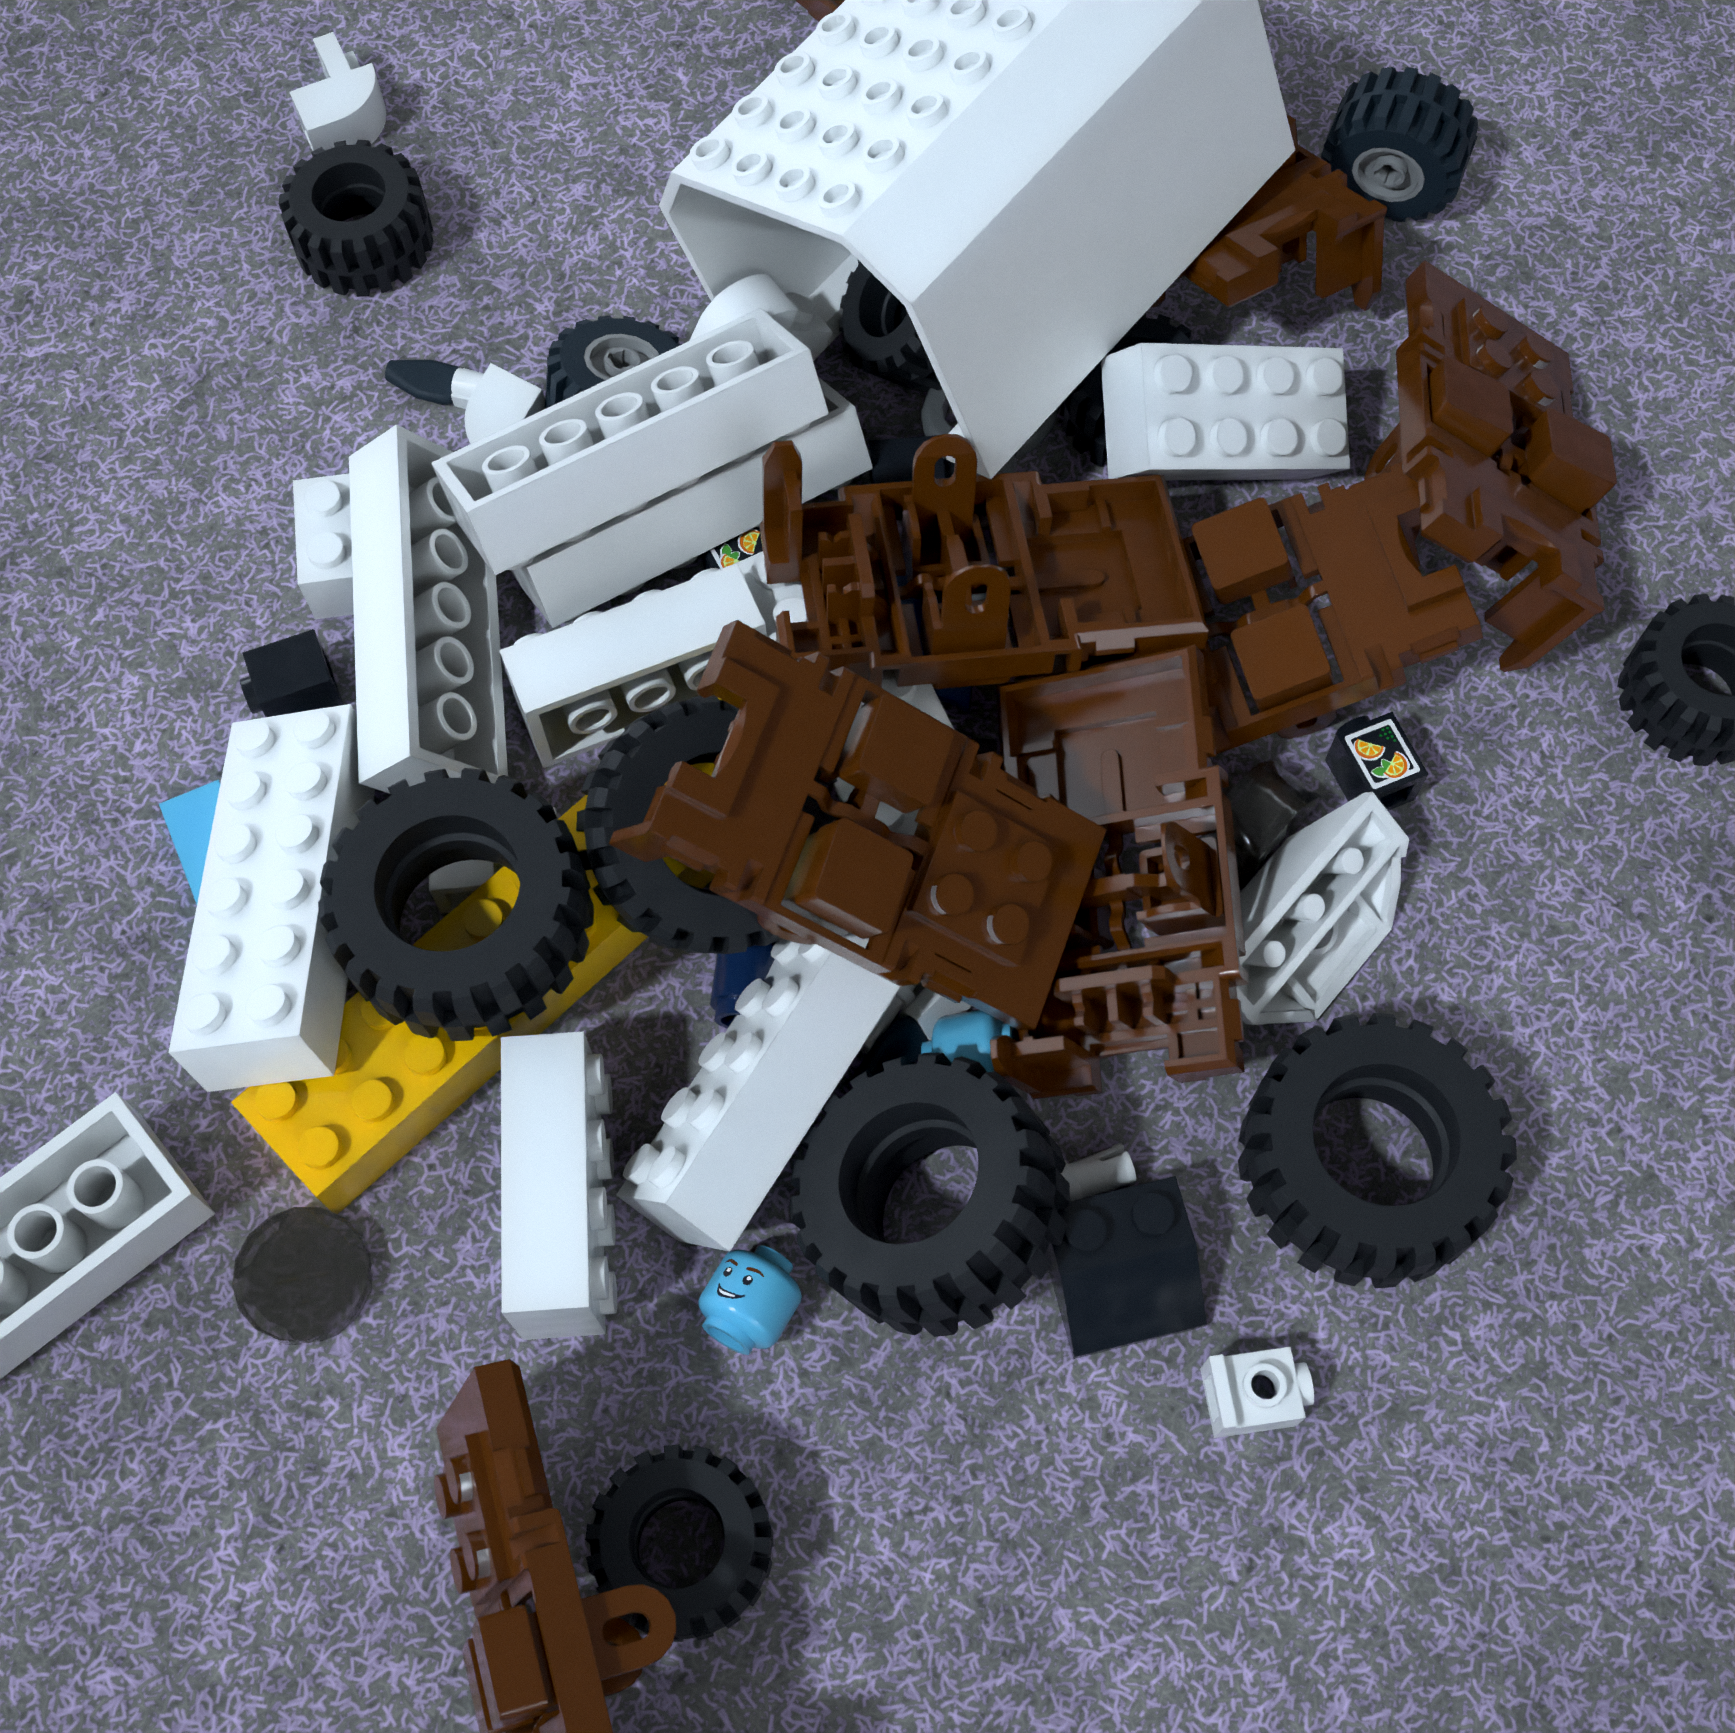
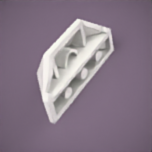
(1319, 911)

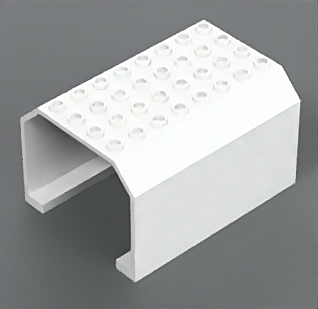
(998, 172)

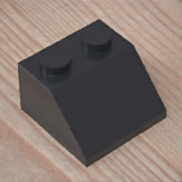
(1127, 1268)

